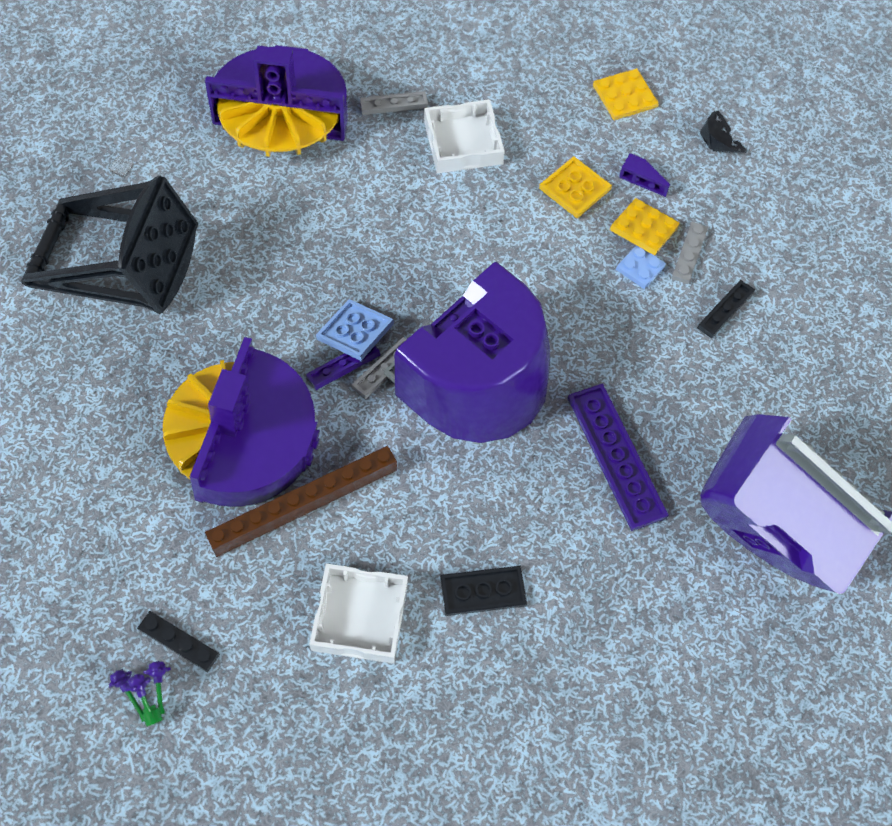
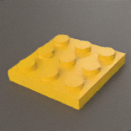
(625, 94)
(575, 187)
(644, 226)

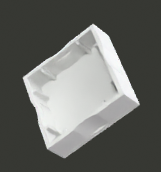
(463, 136)
(359, 613)

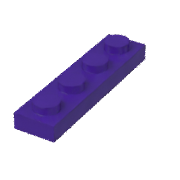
(337, 368)

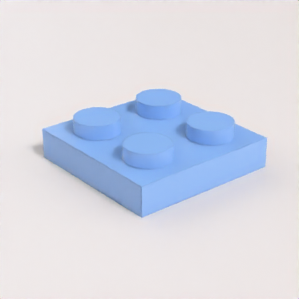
(640, 266)

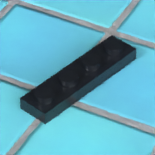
(725, 309)
(178, 641)

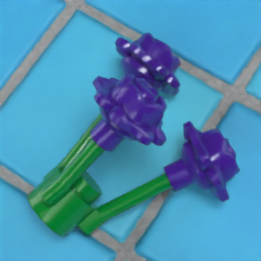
(137, 684)

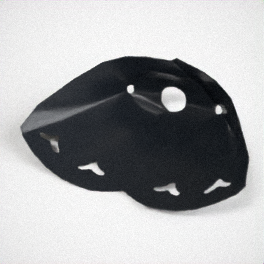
(718, 139)

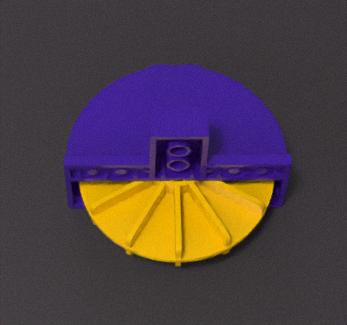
(279, 99)
(241, 429)

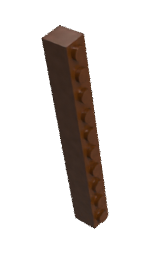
(301, 501)

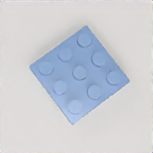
(355, 329)

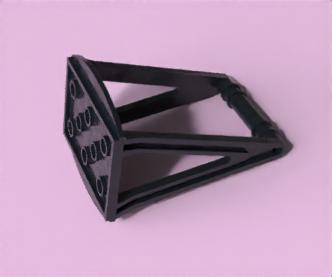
(152, 249)

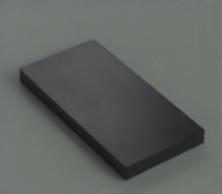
(483, 590)

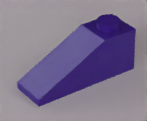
(644, 175)

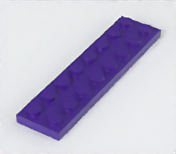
(617, 457)

